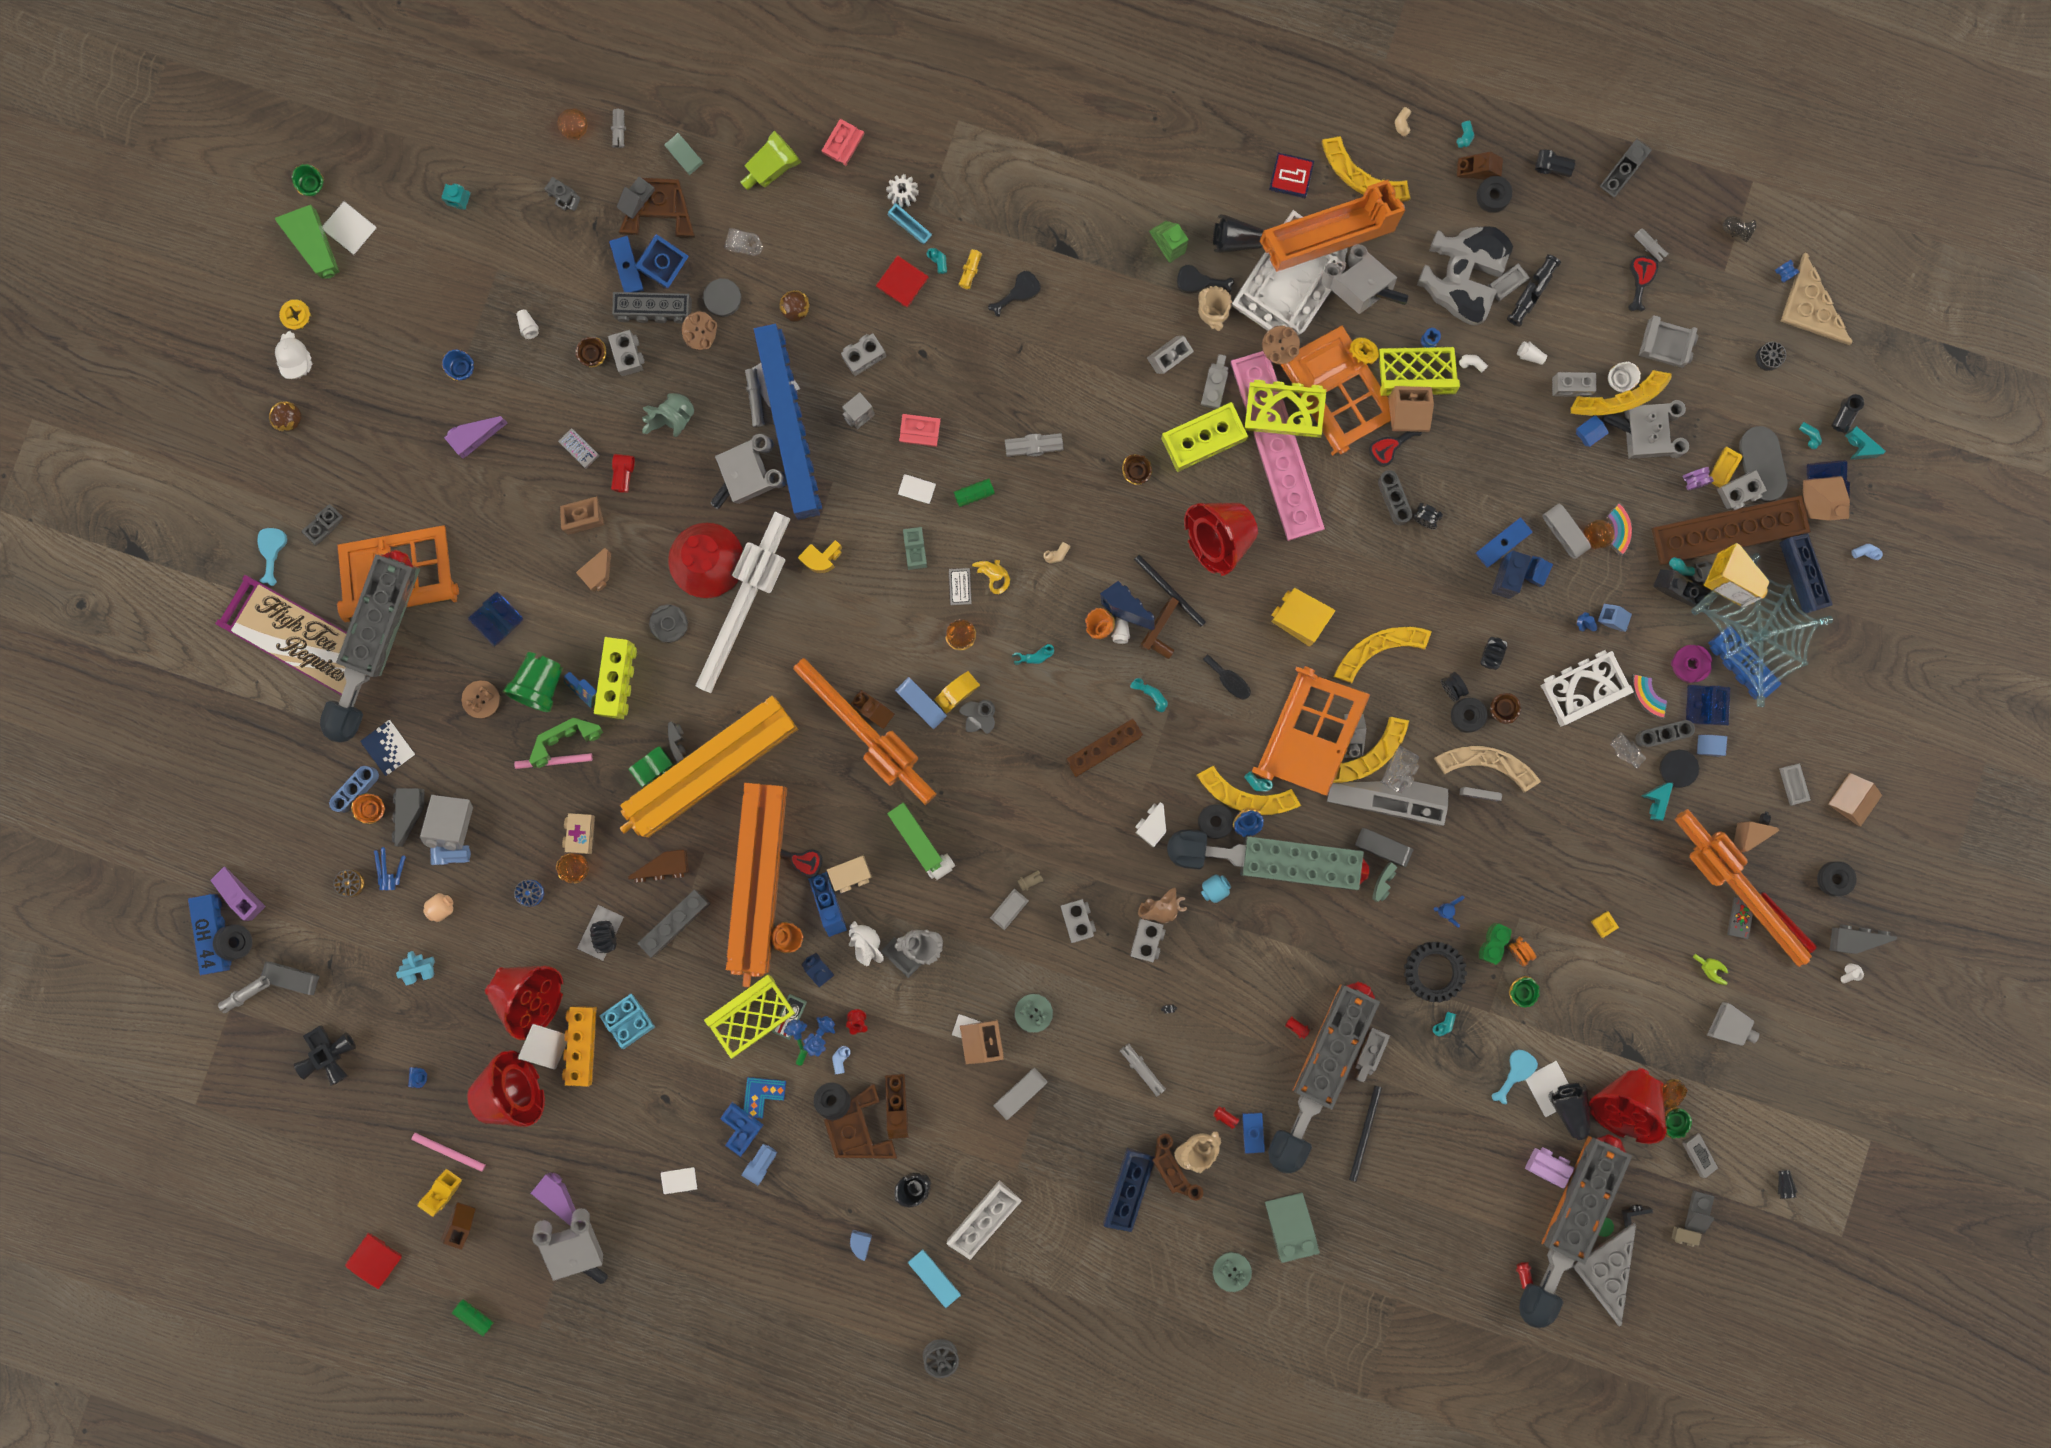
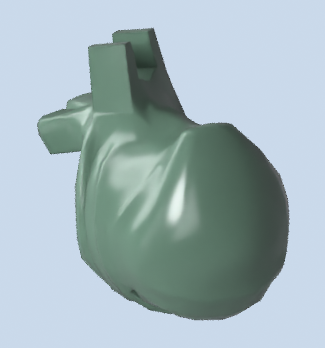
(673, 412)

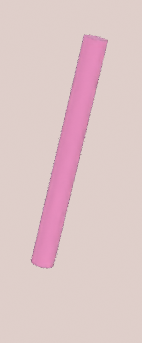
(557, 760)
(448, 1152)

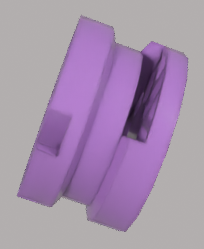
(1698, 478)

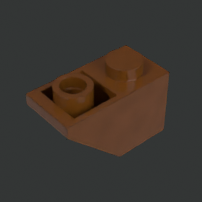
(1480, 166)
(872, 709)
(458, 1226)

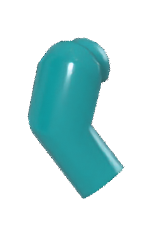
(1468, 135)
(939, 258)
(1679, 566)
(1258, 784)

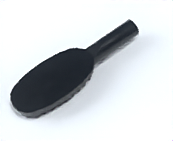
(1230, 679)

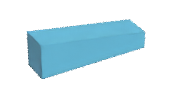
(909, 223)

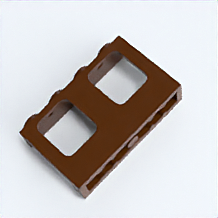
(1104, 747)

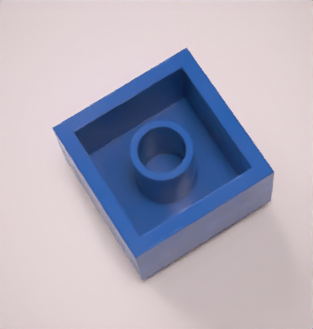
(661, 261)

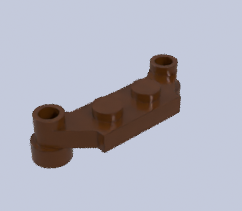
(1171, 1171)

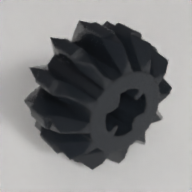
(1493, 653)
(603, 936)

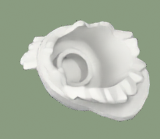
(292, 357)
(866, 943)

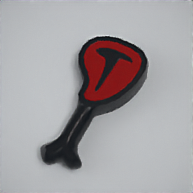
(1644, 271)
(1383, 449)
(805, 863)

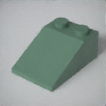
(1292, 1227)

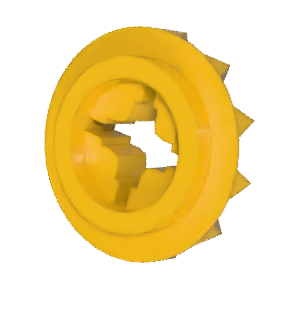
(286, 314)
(1368, 347)

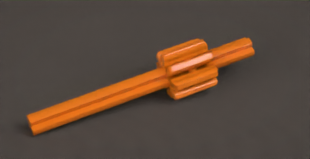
(886, 753)
(1722, 862)

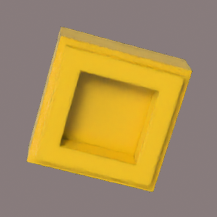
(1604, 924)

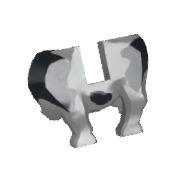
(1476, 248)

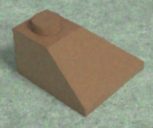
(1826, 498)

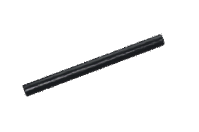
(1170, 591)
(1365, 1133)

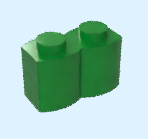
(651, 766)
(1493, 948)

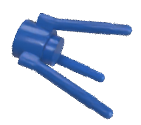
(385, 880)
(1447, 910)

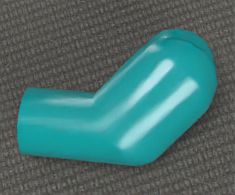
(1813, 433)
(1445, 1026)

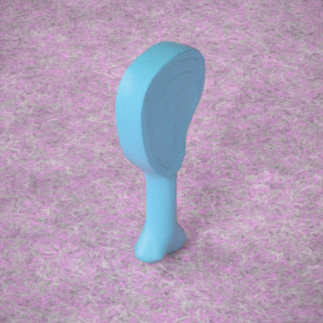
(270, 543)
(1522, 1067)

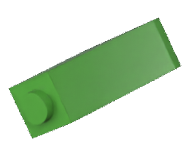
(1170, 239)

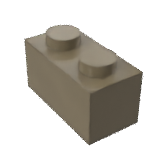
(1683, 1235)

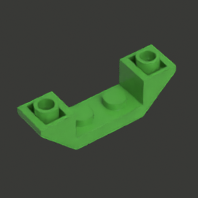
(540, 756)

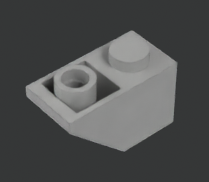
(1357, 743)

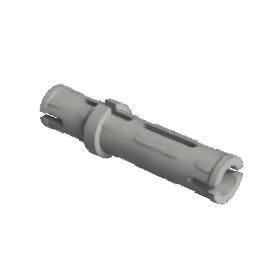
(753, 389)
(238, 997)
(1137, 1063)

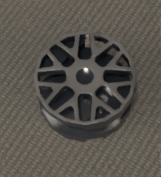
(1770, 356)
(1427, 516)
(1454, 687)

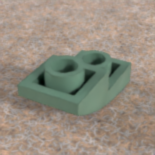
(683, 153)
(1381, 887)

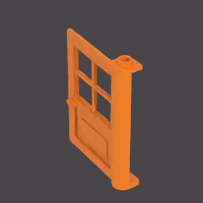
(1331, 364)
(357, 558)
(1303, 756)

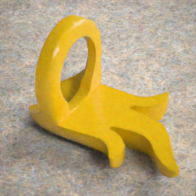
(994, 572)

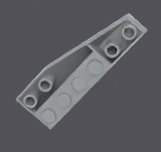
(1418, 803)

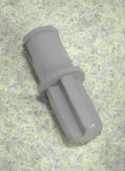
(618, 128)
(1650, 244)

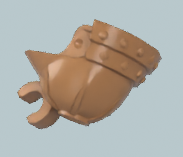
(1163, 910)

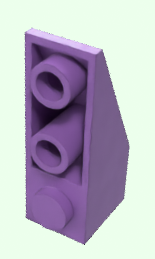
(237, 895)

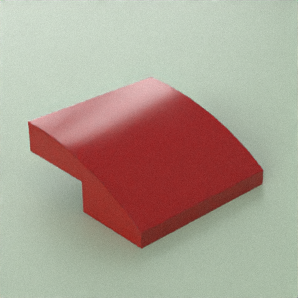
(373, 1261)

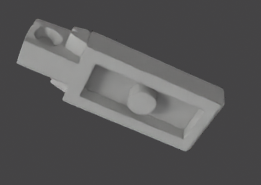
(1215, 384)
(1371, 1053)

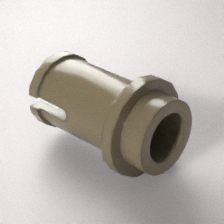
(1030, 880)

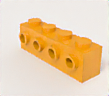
(580, 1046)

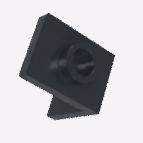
(1634, 1211)

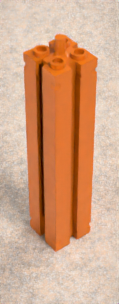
(756, 880)

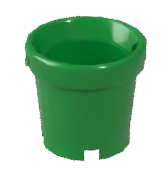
(535, 682)

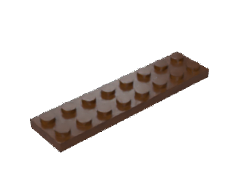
(1742, 526)

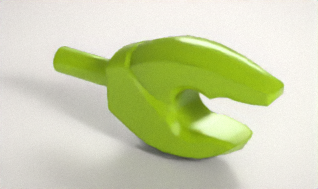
(1710, 968)

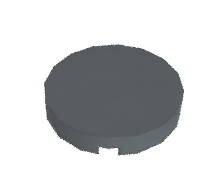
(722, 297)
(668, 623)

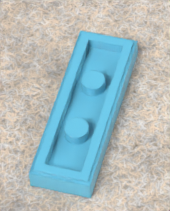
(934, 1278)

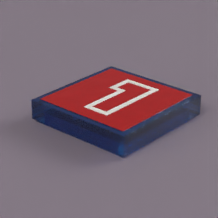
(1291, 175)

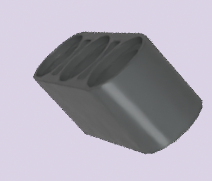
(1394, 488)
(1673, 730)
(1384, 847)
(290, 978)

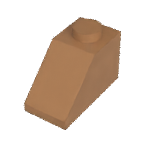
(596, 571)

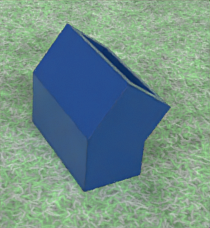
(1591, 431)
(1538, 571)

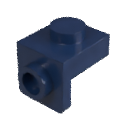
(817, 969)

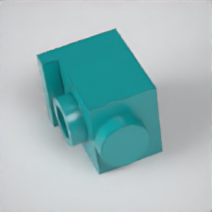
(455, 196)

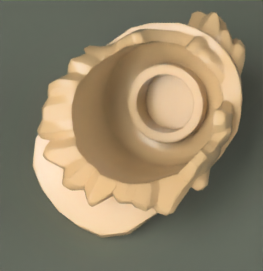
(1214, 306)
(1198, 1152)

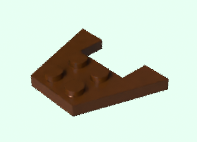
(665, 202)
(851, 1135)

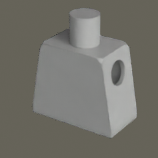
(1732, 1026)

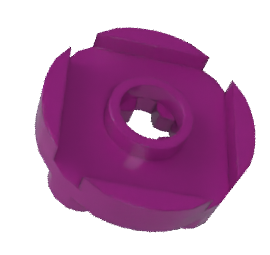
(1692, 652)

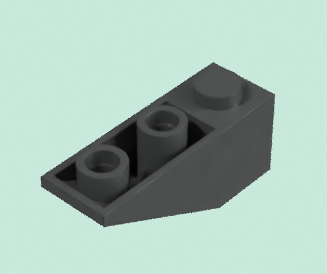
(1626, 167)
(408, 810)
(1854, 942)

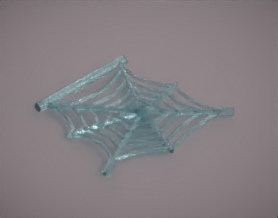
(1763, 634)

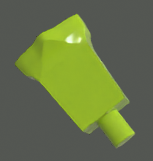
(770, 162)

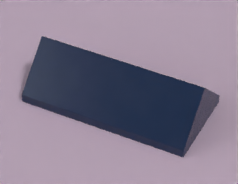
(1805, 573)
(1128, 1190)

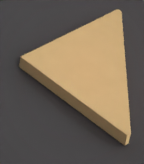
(1811, 306)

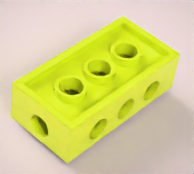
(1206, 424)
(609, 669)

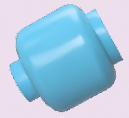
(1215, 888)

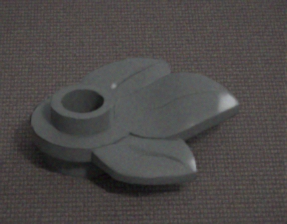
(978, 719)

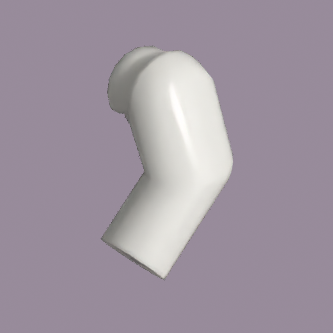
(1473, 360)

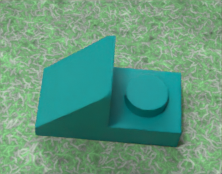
(1867, 447)
(1661, 797)

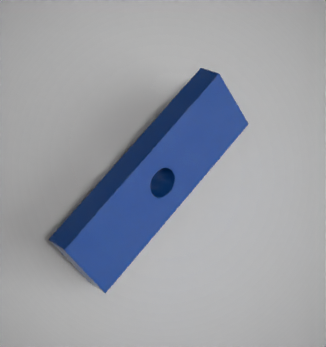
(624, 255)
(1512, 536)

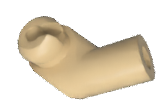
(1401, 123)
(1056, 556)

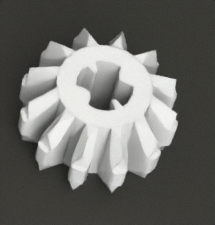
(898, 184)

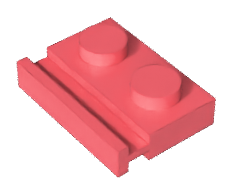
(842, 142)
(919, 430)

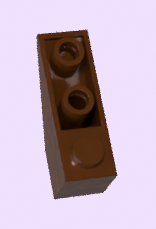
(668, 863)
(896, 1106)

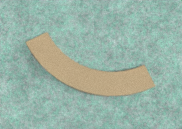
(1491, 758)

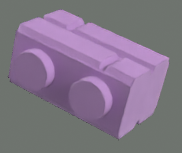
(1552, 1169)

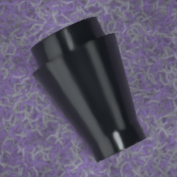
(1786, 1185)

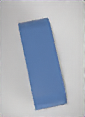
(921, 703)
(345, 791)

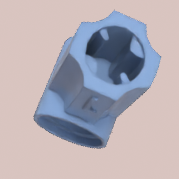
(442, 856)
(758, 1167)

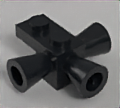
(324, 1055)

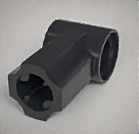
(1549, 163)
(1847, 414)

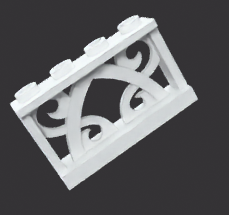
(1612, 691)

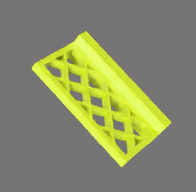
(1439, 385)
(740, 1002)

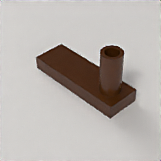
(1151, 640)

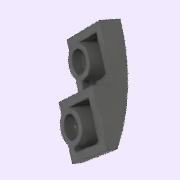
(323, 525)
(675, 735)

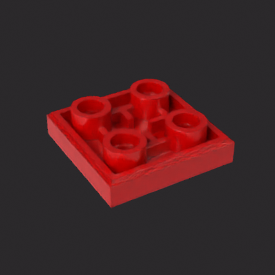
(902, 281)

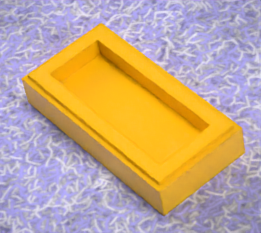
(1725, 467)

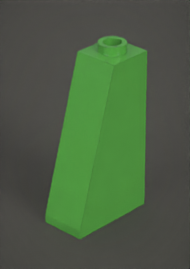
(308, 236)
(915, 837)

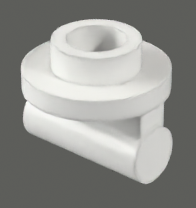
(1853, 972)

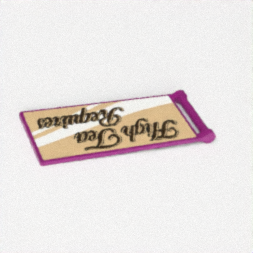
(288, 633)

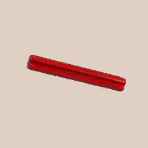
(1805, 941)

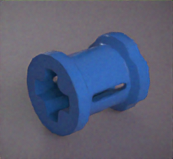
(1433, 333)

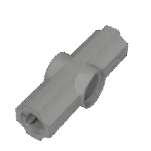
(1034, 445)

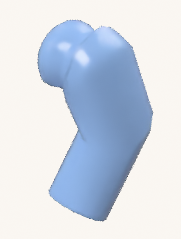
(1868, 550)
(839, 1057)

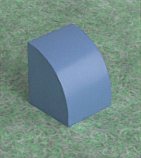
(1614, 617)
(1712, 745)
(860, 1243)

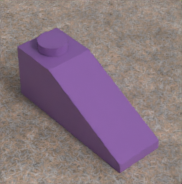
(470, 436)
(555, 1196)

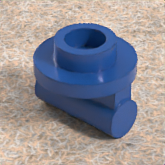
(1585, 621)
(417, 1077)

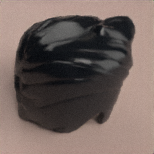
(912, 1190)

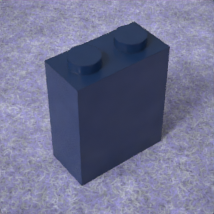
(1511, 574)

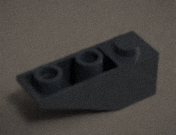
(1680, 587)

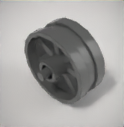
(940, 1358)

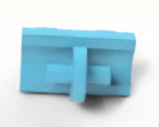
(413, 965)

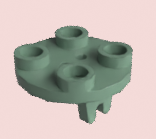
(1041, 1018)
(1224, 1266)

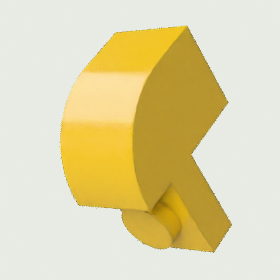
(818, 561)
(957, 691)
(440, 1193)

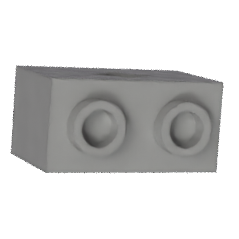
(1170, 354)

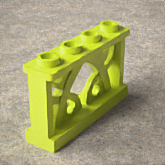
(1262, 423)

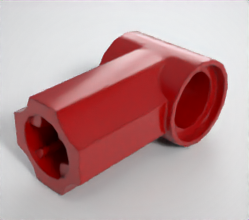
(623, 467)

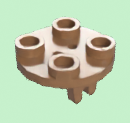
(701, 322)
(1289, 342)
(487, 693)

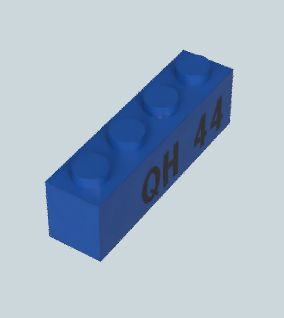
(1718, 647)
(206, 922)

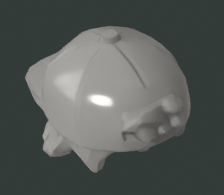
(921, 946)

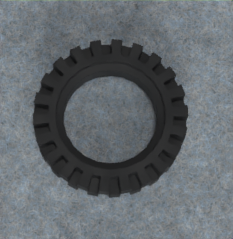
(1455, 960)

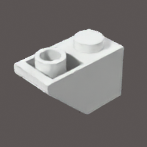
(1154, 826)

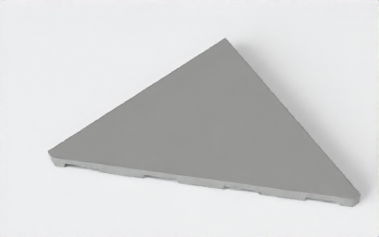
(1608, 1271)

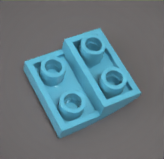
(627, 1021)

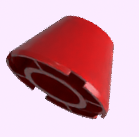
(1220, 534)
(507, 1092)

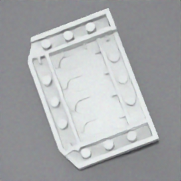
(1286, 296)

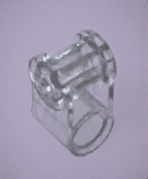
(740, 242)

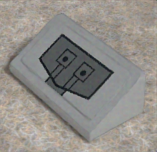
(1700, 1155)

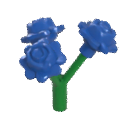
(813, 1044)

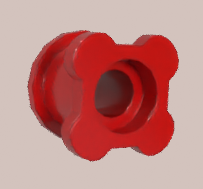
(856, 1021)

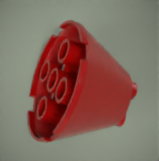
(705, 560)
(525, 997)
(1632, 1107)

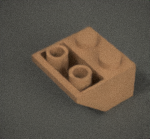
(1411, 408)
(982, 1042)

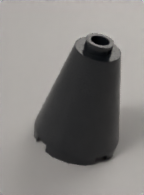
(1235, 235)
(1573, 1108)

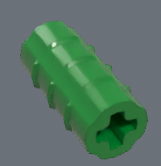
(974, 492)
(472, 1317)

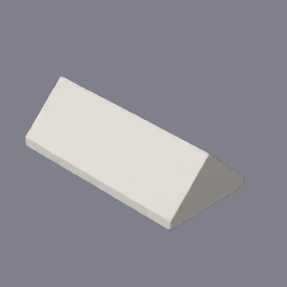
(984, 1220)

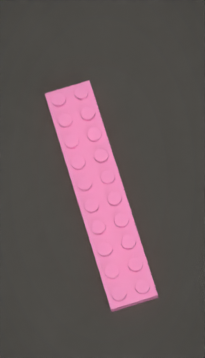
(1280, 454)

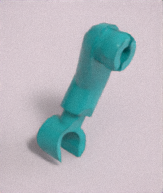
(1037, 658)
(1161, 702)

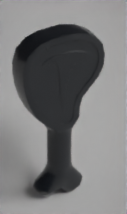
(1191, 281)
(1025, 288)

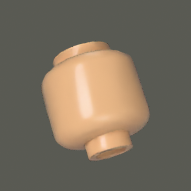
(438, 907)

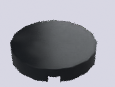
(1679, 768)

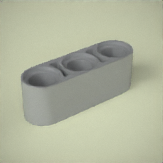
(1566, 531)
(1020, 1093)

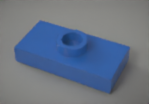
(1253, 1132)

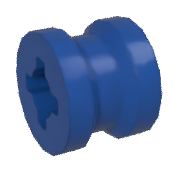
(1787, 271)

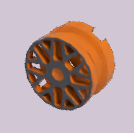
(1521, 951)

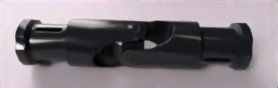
(1533, 290)

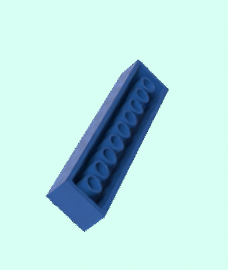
(786, 420)

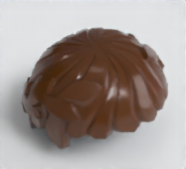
(1505, 708)

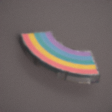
(1622, 525)
(1647, 697)

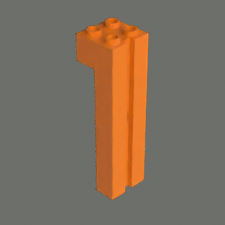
(1334, 228)

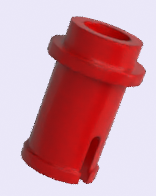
(1297, 1027)
(1225, 1117)
(1524, 1273)

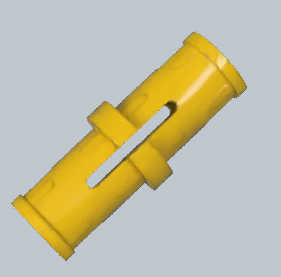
(970, 269)

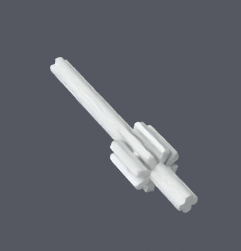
(758, 570)

